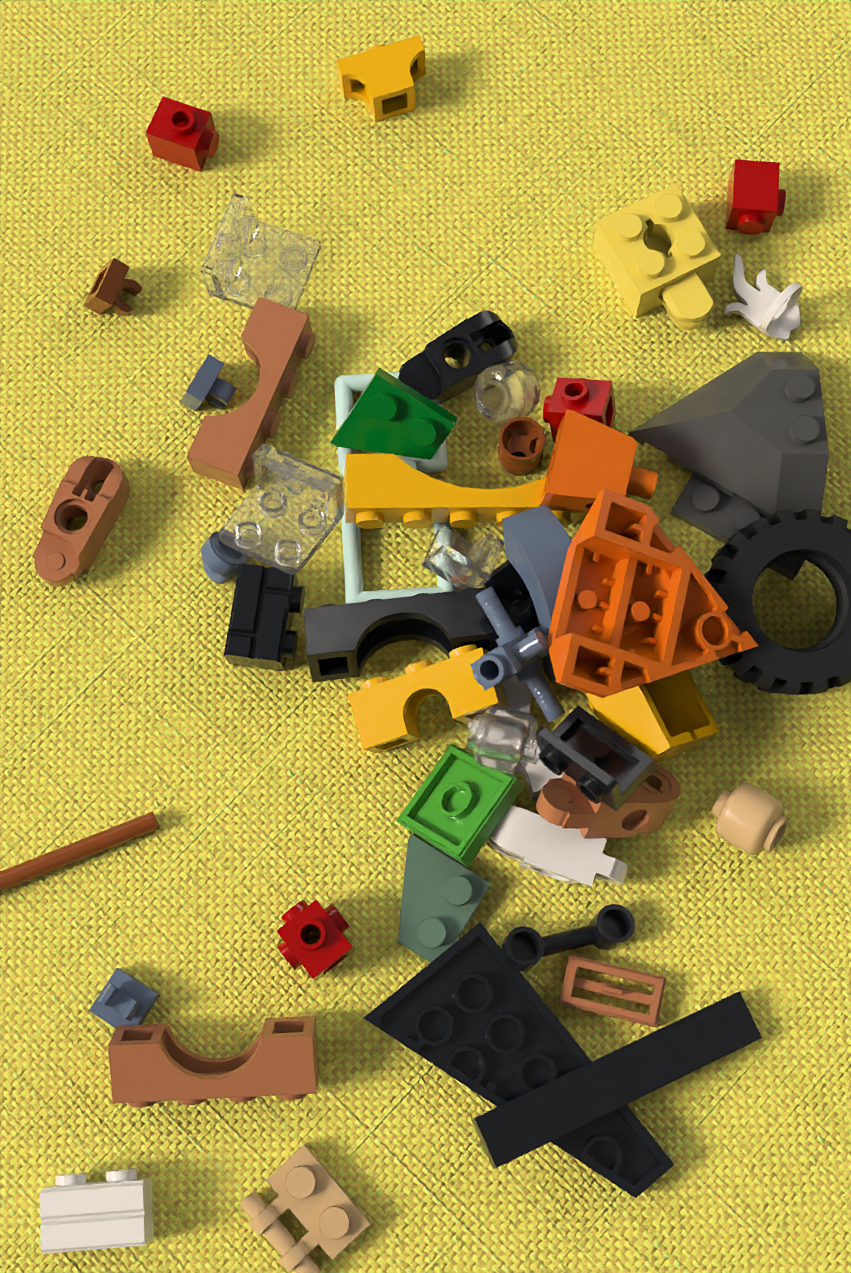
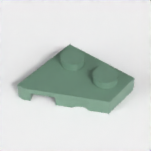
(436, 900)

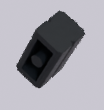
(263, 618)

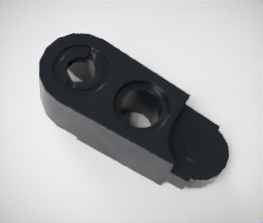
(434, 377)

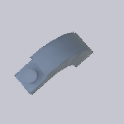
(537, 550)

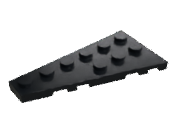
(502, 1041)

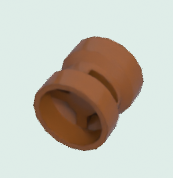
(522, 437)

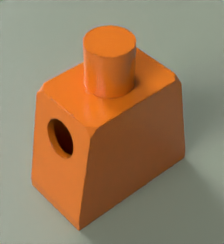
(592, 459)

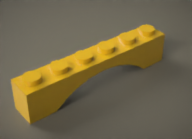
(391, 491)

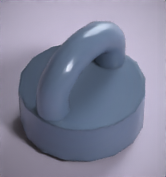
(220, 560)

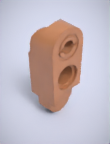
(66, 553)
(640, 814)

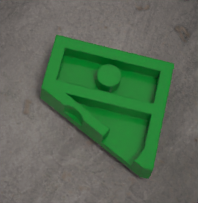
(394, 420)

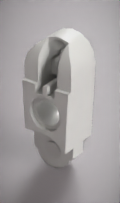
(554, 850)

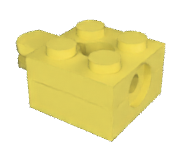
(649, 271)

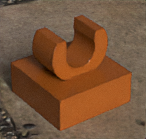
(107, 289)

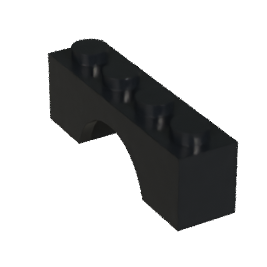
(349, 634)

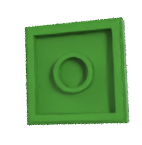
(460, 805)

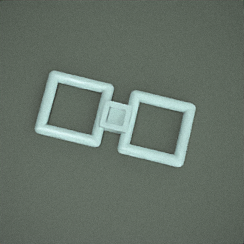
(351, 538)

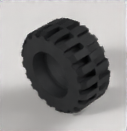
(734, 574)

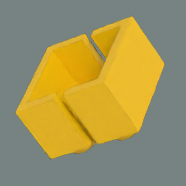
(658, 716)

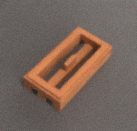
(653, 1000)

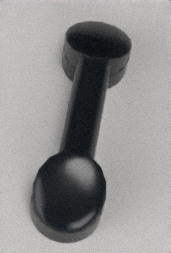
(606, 931)

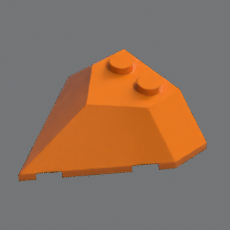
(633, 605)

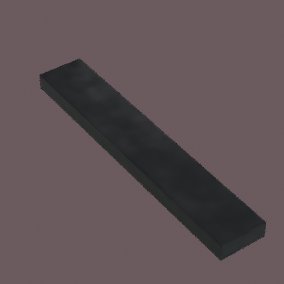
(615, 1080)

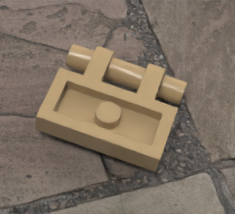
(318, 1204)

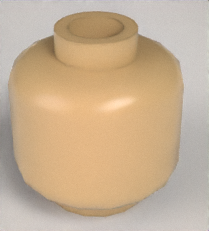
(750, 818)

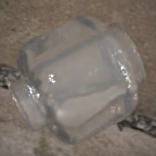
(506, 392)
(504, 739)

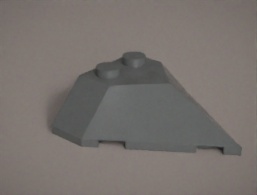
(752, 432)

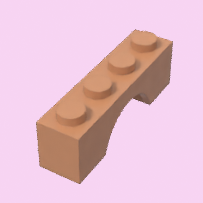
(225, 443)
(154, 1067)

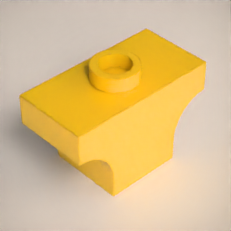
(384, 77)

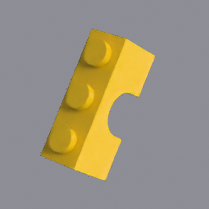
(388, 708)

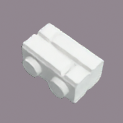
(96, 1213)

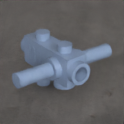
(515, 655)

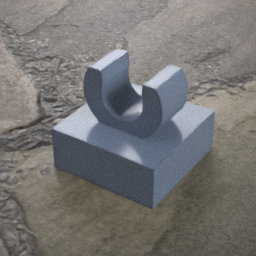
(207, 386)
(124, 1000)

